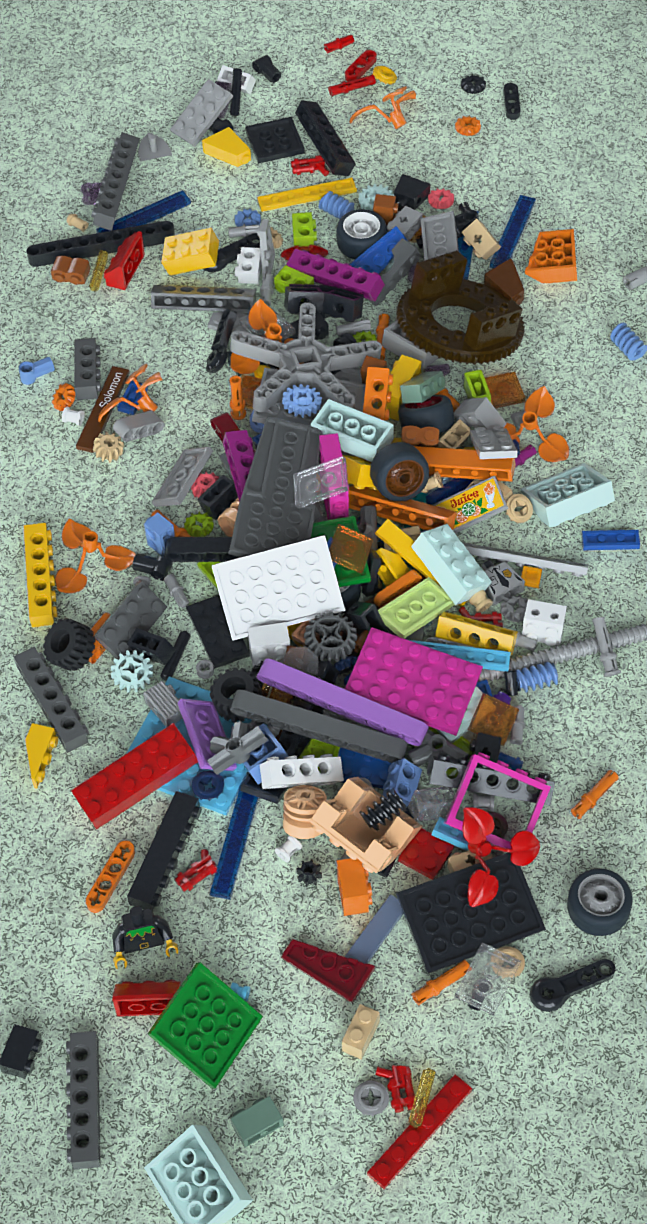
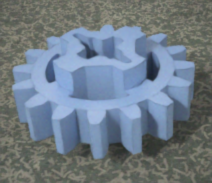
(301, 400)

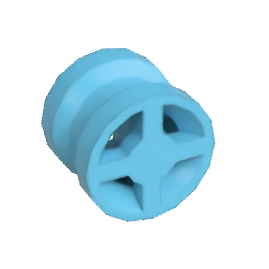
(243, 992)

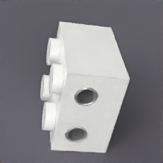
(544, 622)
(268, 642)

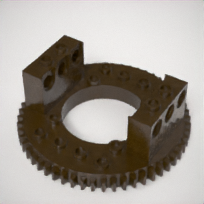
(492, 330)

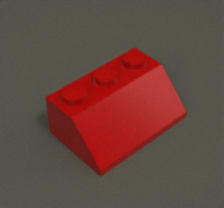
(125, 262)
(144, 997)

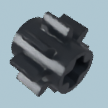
(309, 872)

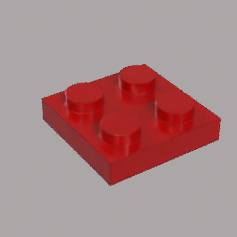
(426, 854)

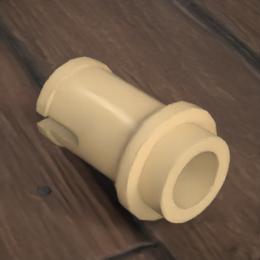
(73, 220)

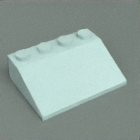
(569, 494)
(198, 1180)

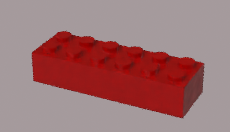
(134, 776)

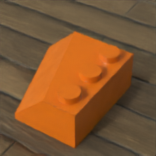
(553, 257)

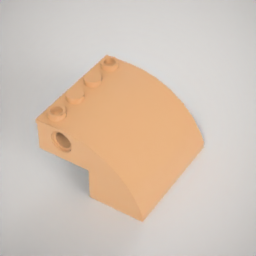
(346, 827)

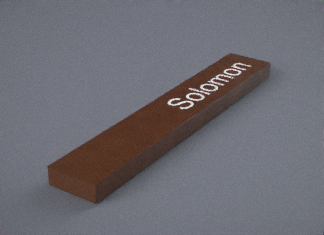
(110, 391)

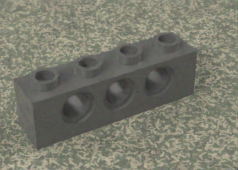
(86, 369)

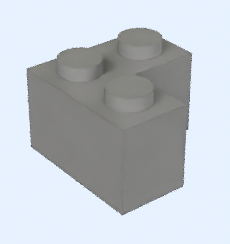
(479, 413)

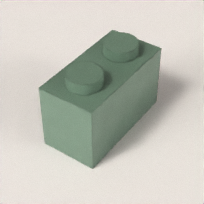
(256, 1121)

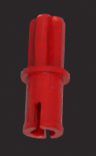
(338, 43)

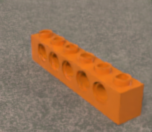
(375, 377)

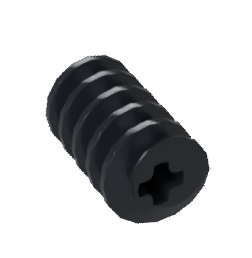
(383, 810)

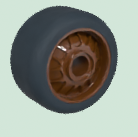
(399, 471)

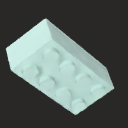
(357, 431)
(451, 563)

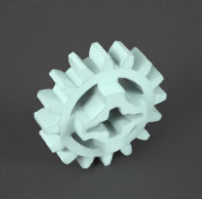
(367, 196)
(121, 674)

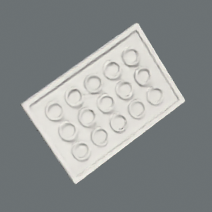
(278, 586)

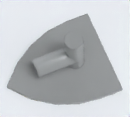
(153, 147)

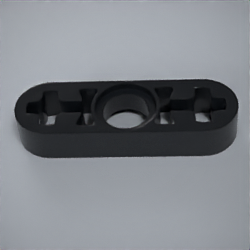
(514, 96)

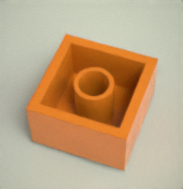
(353, 886)

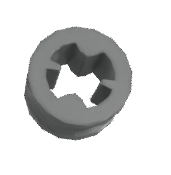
(204, 664)

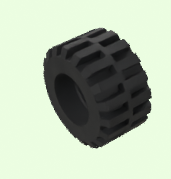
(69, 644)
(227, 685)

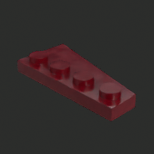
(335, 972)

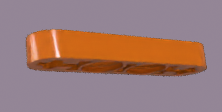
(113, 877)

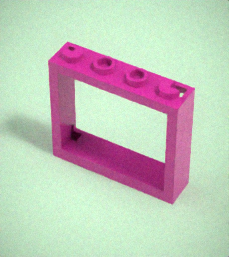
(337, 505)
(502, 768)

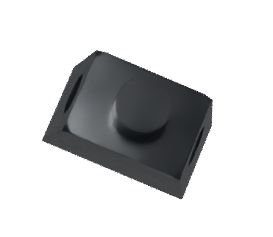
(411, 192)
(364, 617)

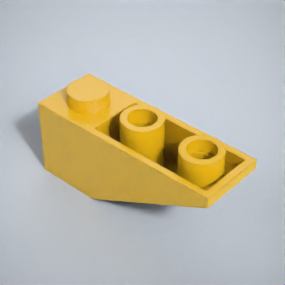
(39, 746)

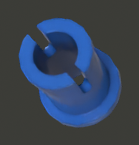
(514, 763)

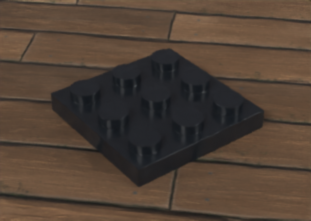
(275, 140)

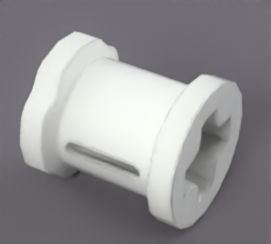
(73, 416)
(288, 848)

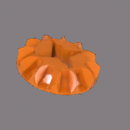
(468, 130)
(69, 395)

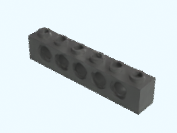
(202, 298)
(69, 738)
(89, 1155)

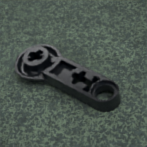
(229, 253)
(219, 354)
(567, 985)

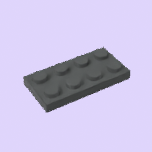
(137, 610)

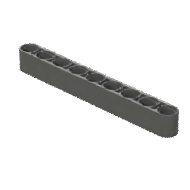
(318, 726)

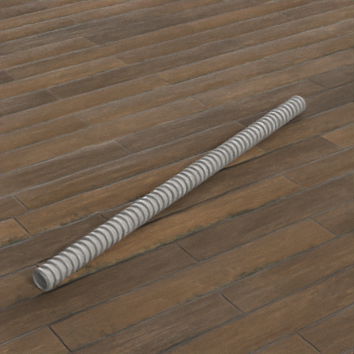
(558, 654)

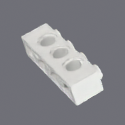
(273, 776)

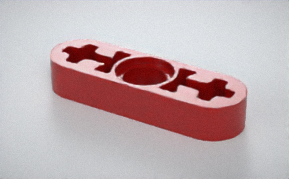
(361, 60)

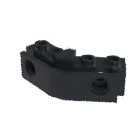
(327, 300)

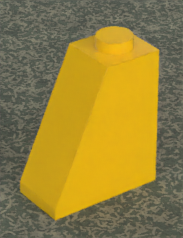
(227, 147)

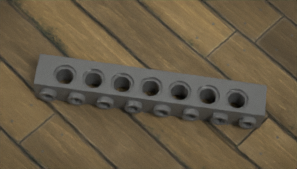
(114, 181)

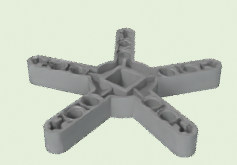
(299, 350)

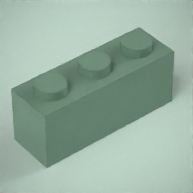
(422, 387)

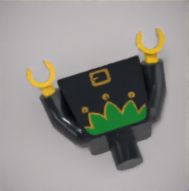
(141, 931)

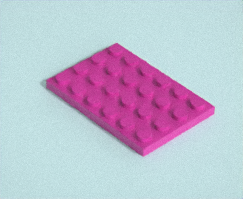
(414, 680)

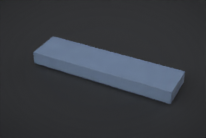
(376, 931)

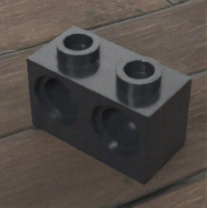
(218, 497)

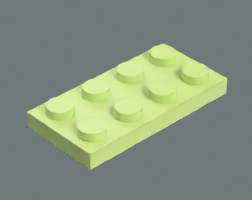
(415, 608)

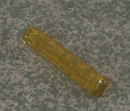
(98, 271)
(422, 1097)

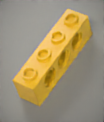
(448, 621)

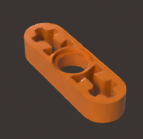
(397, 588)

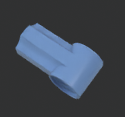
(30, 371)

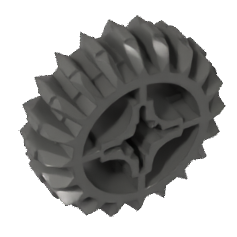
(330, 627)

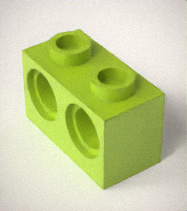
(303, 229)
(290, 276)

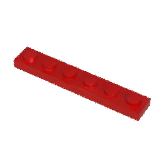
(413, 1138)

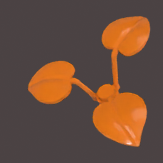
(396, 116)
(259, 318)
(145, 401)
(542, 405)
(76, 535)

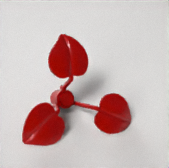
(475, 828)

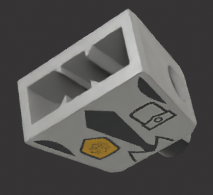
(504, 581)

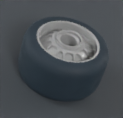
(598, 916)

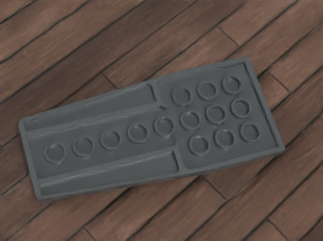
(267, 505)

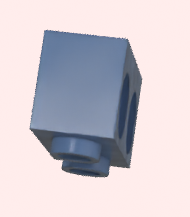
(157, 532)
(404, 779)

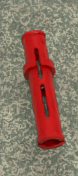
(348, 86)

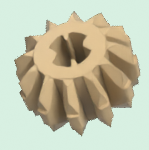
(108, 447)

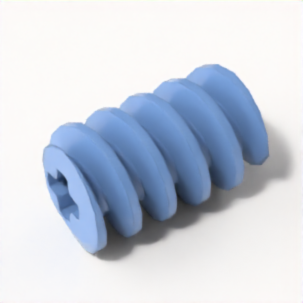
(335, 205)
(628, 342)
(536, 675)

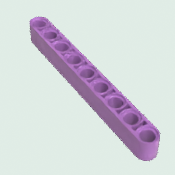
(342, 702)

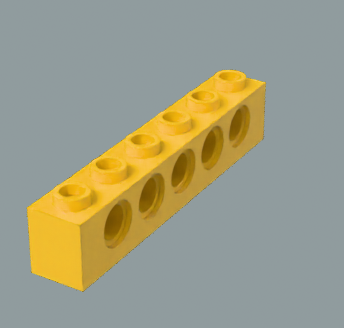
(38, 562)

